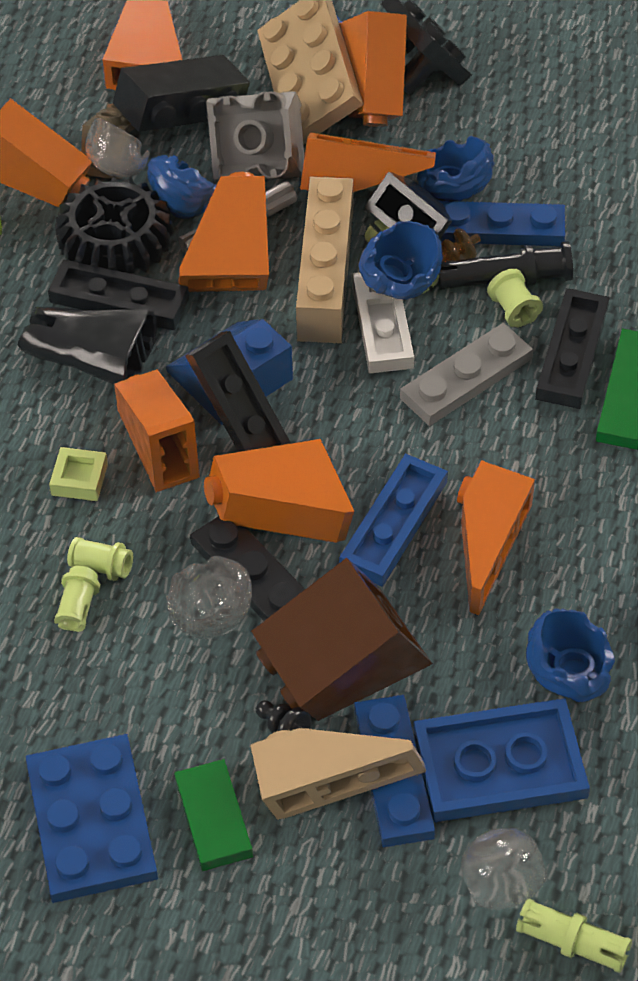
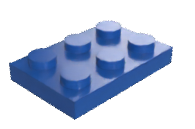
(500, 760)
(90, 818)

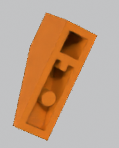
(359, 160)
(492, 517)

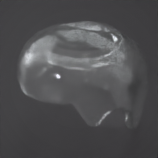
(114, 150)
(503, 868)

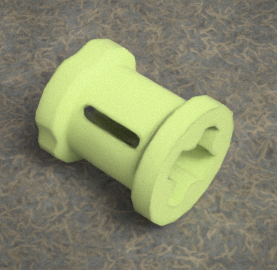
(516, 300)

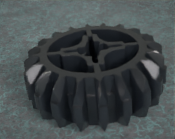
(114, 226)

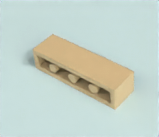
(325, 260)

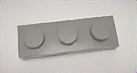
(466, 374)

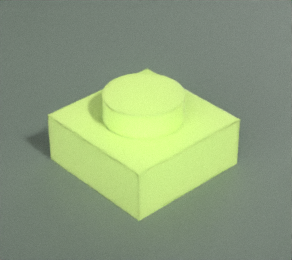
(78, 474)

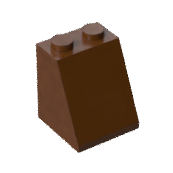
(337, 643)

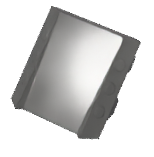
(256, 135)

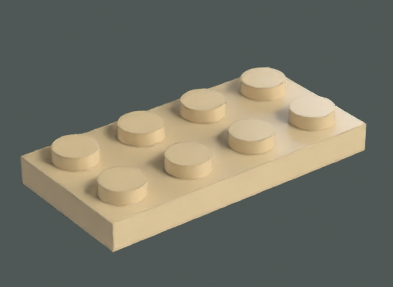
(310, 57)

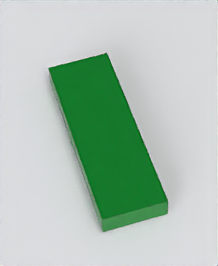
(620, 408)

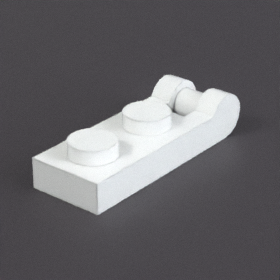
(382, 329)

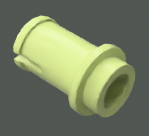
(102, 558)
(79, 588)

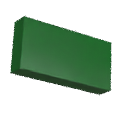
(213, 815)

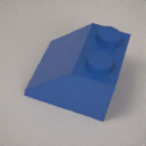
(264, 351)

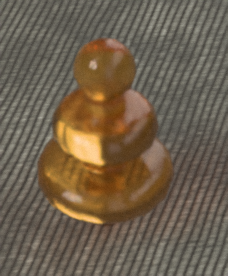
(463, 246)

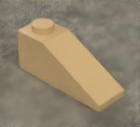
(319, 767)

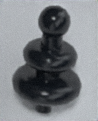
(283, 716)

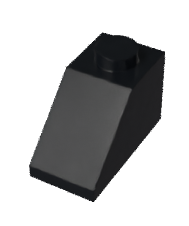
(406, 200)

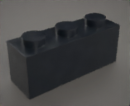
(175, 91)

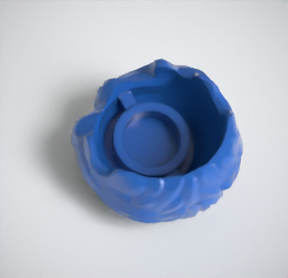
(458, 170)
(179, 186)
(402, 260)
(570, 655)

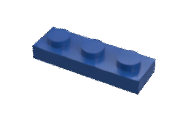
(508, 222)
(395, 518)
(401, 806)

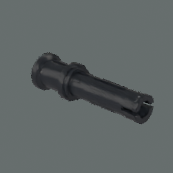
(532, 263)

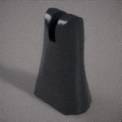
(93, 341)

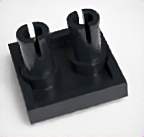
(431, 47)

